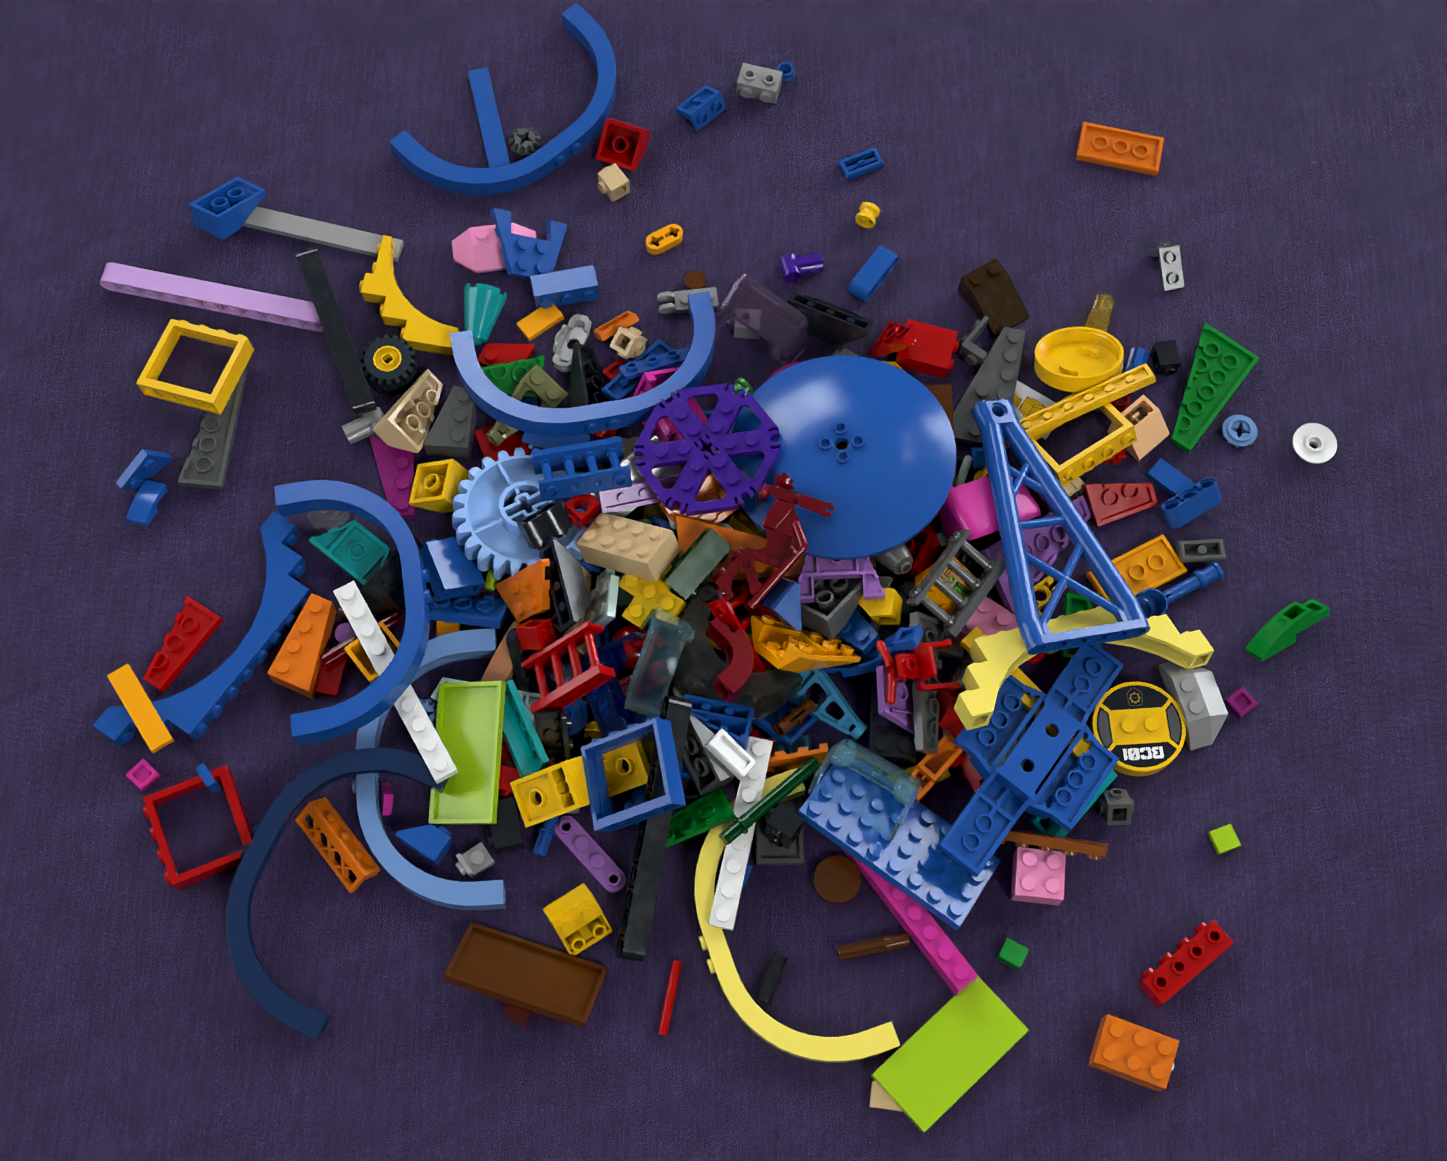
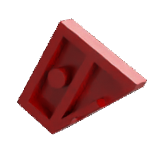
(504, 353)

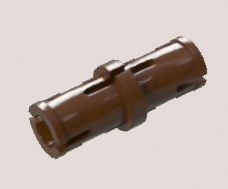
(802, 709)

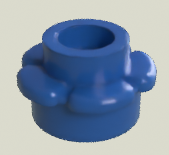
(786, 67)

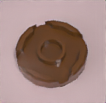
(837, 880)

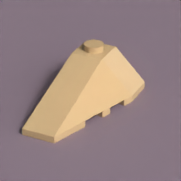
(410, 418)

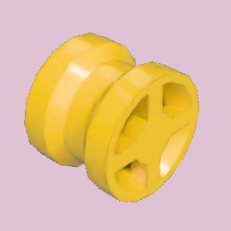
(867, 215)

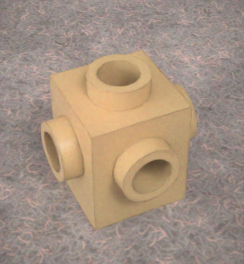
(628, 342)

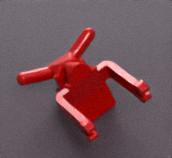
(916, 666)

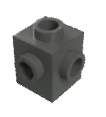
(1116, 807)

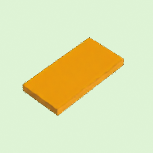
(1146, 566)

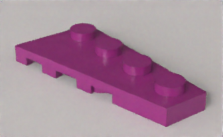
(397, 475)

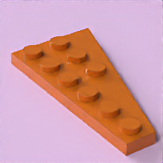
(689, 530)

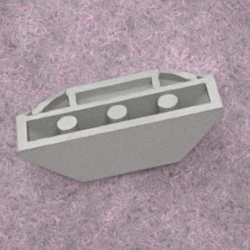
(1198, 701)

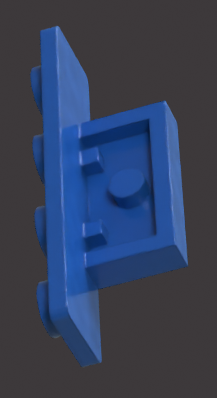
(669, 360)

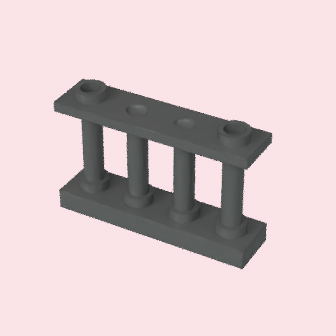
(979, 587)

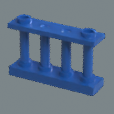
(576, 456)

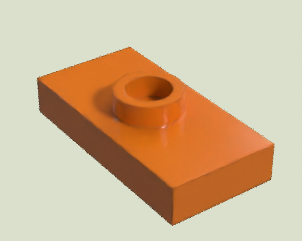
(610, 328)

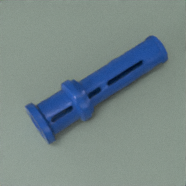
(1199, 579)

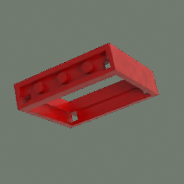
(158, 834)

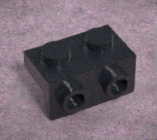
(552, 731)

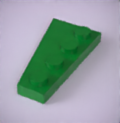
(700, 816)

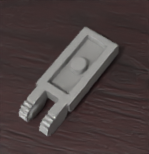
(681, 300)

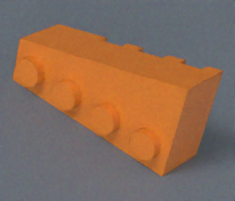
(299, 656)

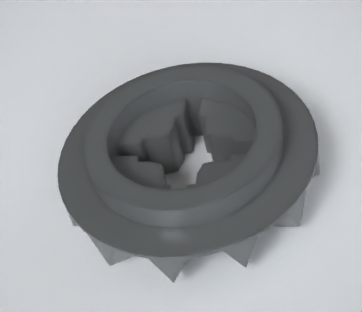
(528, 147)

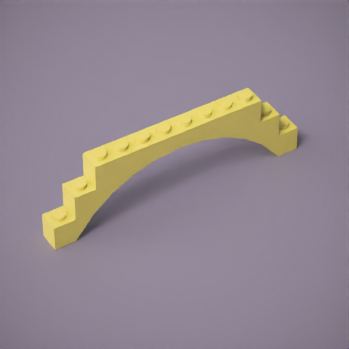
(1001, 653)

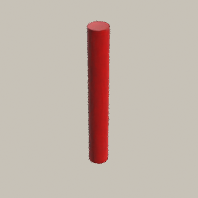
(669, 998)

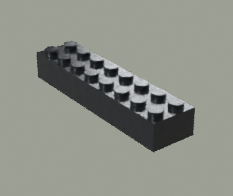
(884, 736)

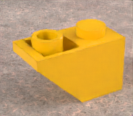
(886, 610)

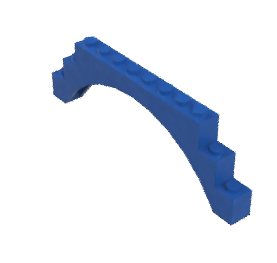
(280, 607)

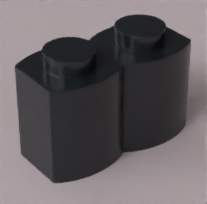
(545, 525)

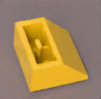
(577, 919)

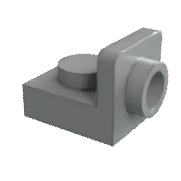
(474, 861)

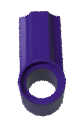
(794, 267)

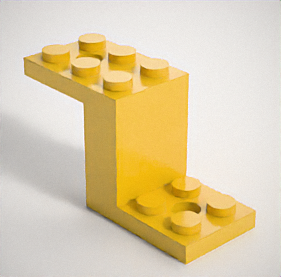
(565, 785)

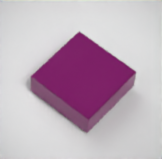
(1241, 703)

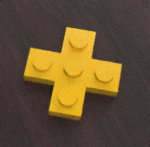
(648, 597)

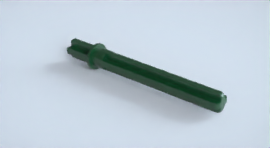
(747, 819)

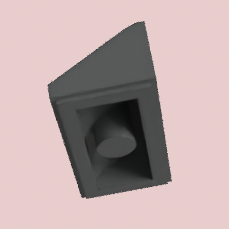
(1200, 550)

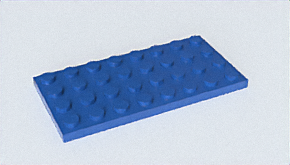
(860, 819)

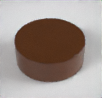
(695, 280)

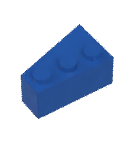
(718, 715)

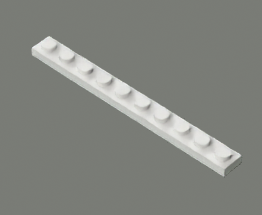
(408, 704)

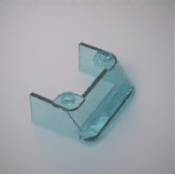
(657, 662)
(875, 768)

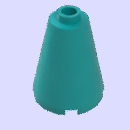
(482, 310)

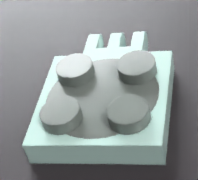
(603, 598)

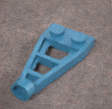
(833, 694)

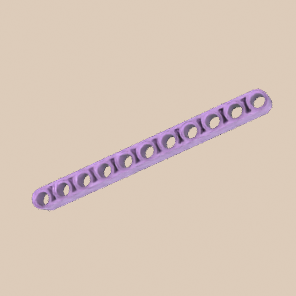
(211, 296)

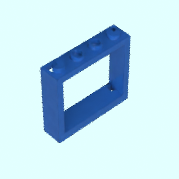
(597, 784)

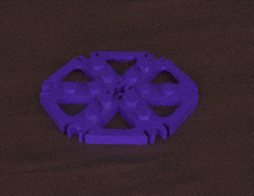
(694, 458)

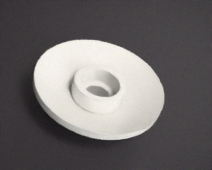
(1320, 437)

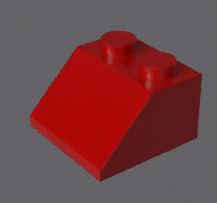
(622, 144)

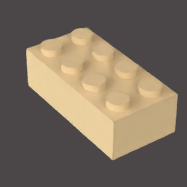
(628, 546)

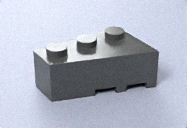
(454, 427)

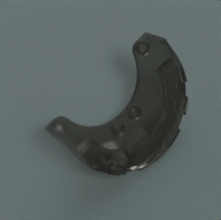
(701, 665)

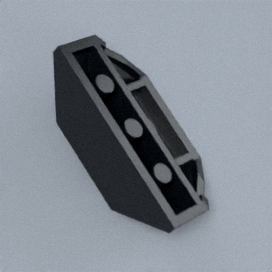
(830, 321)
(567, 586)
(385, 588)

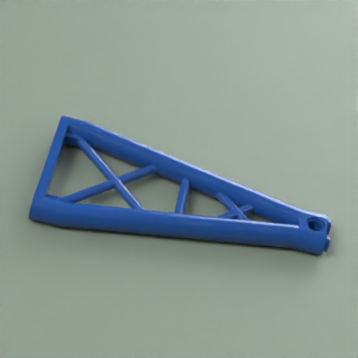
(998, 422)

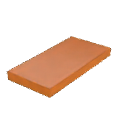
(1120, 148)

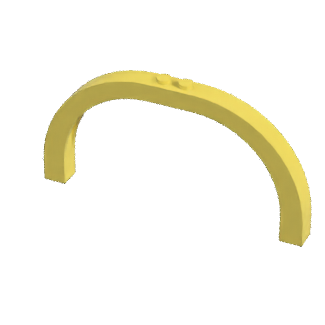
(801, 1045)

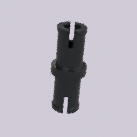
(772, 978)

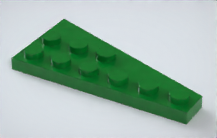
(1213, 378)

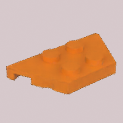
(527, 591)

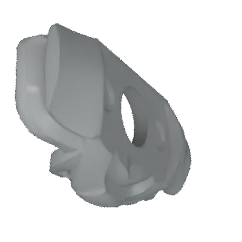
(577, 329)

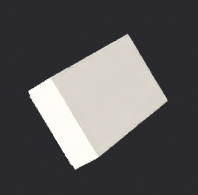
(730, 754)

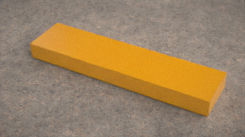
(140, 708)

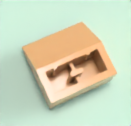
(1148, 426)

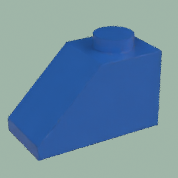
(427, 841)

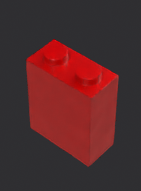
(931, 350)

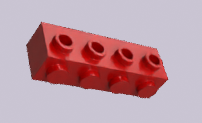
(1186, 963)

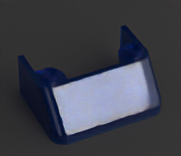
(608, 699)

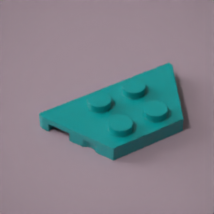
(353, 550)

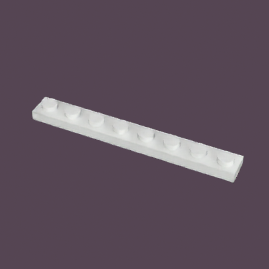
(737, 852)

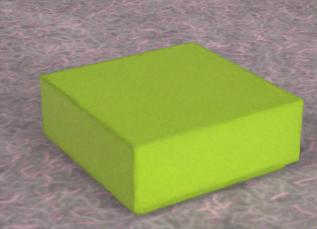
(1224, 839)

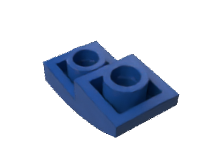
(144, 503)

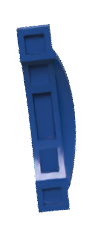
(902, 640)

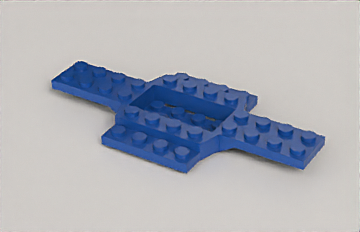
(1010, 789)

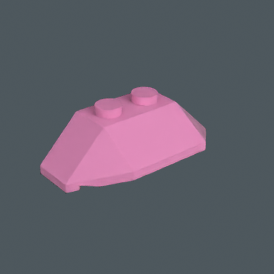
(480, 248)

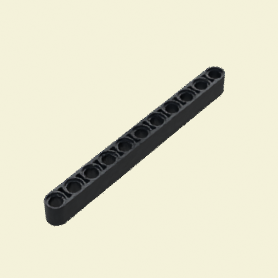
(650, 844)

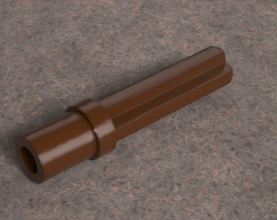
(883, 944)

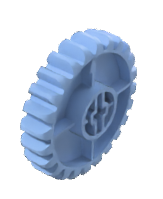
(492, 506)

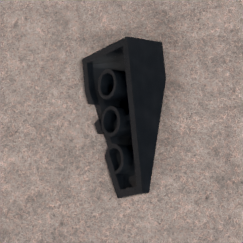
(585, 378)

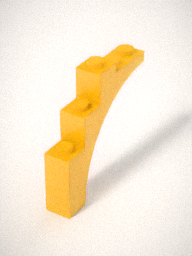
(396, 310)

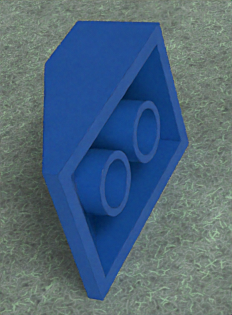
(226, 207)

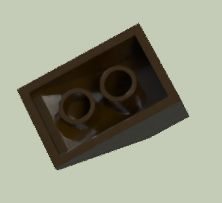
(993, 295)

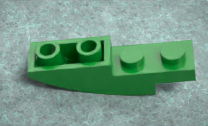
(1283, 627)

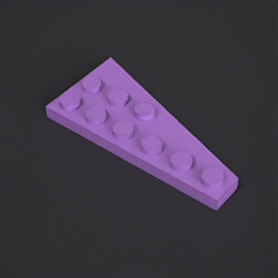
(1040, 542)

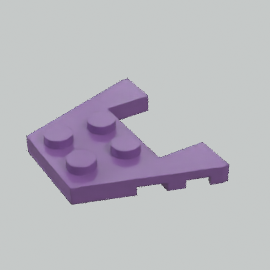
(820, 569)
(903, 709)

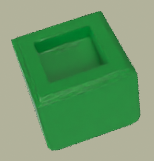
(1012, 954)

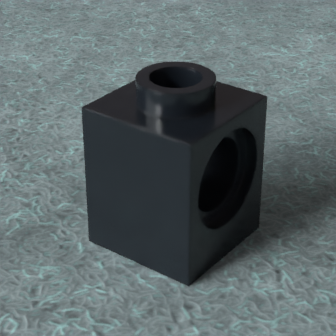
(1165, 357)

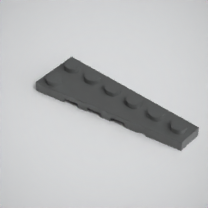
(213, 446)
(925, 703)

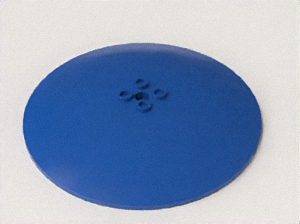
(887, 477)

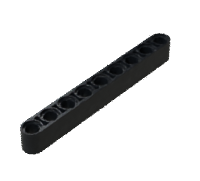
(336, 331)

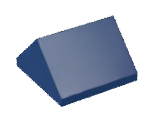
(785, 603)

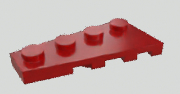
(186, 638)

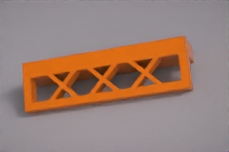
(339, 839)

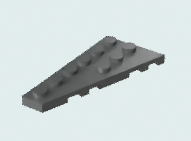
(992, 382)

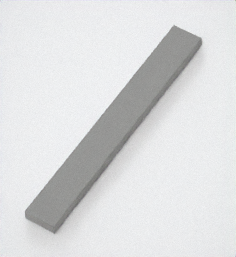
(318, 232)

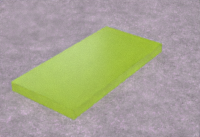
(471, 731)
(949, 1054)

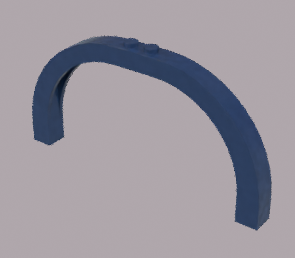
(259, 851)

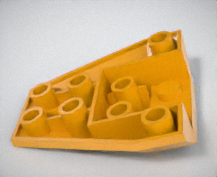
(798, 649)

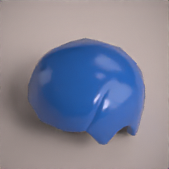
(1152, 602)

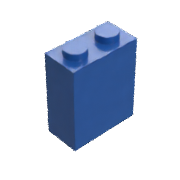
(450, 570)

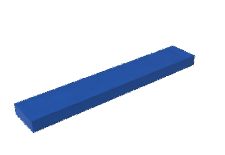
(488, 118)

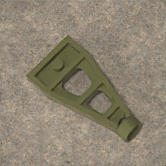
(543, 387)

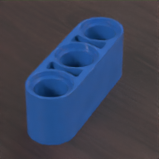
(873, 273)
(1191, 503)

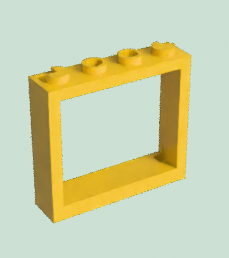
(227, 382)
(1094, 454)

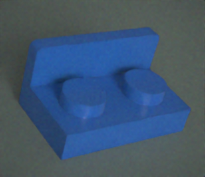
(702, 107)

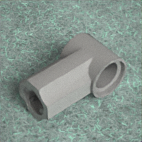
(363, 426)

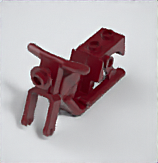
(784, 543)

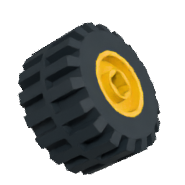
(389, 364)

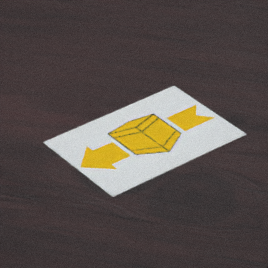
(1029, 401)

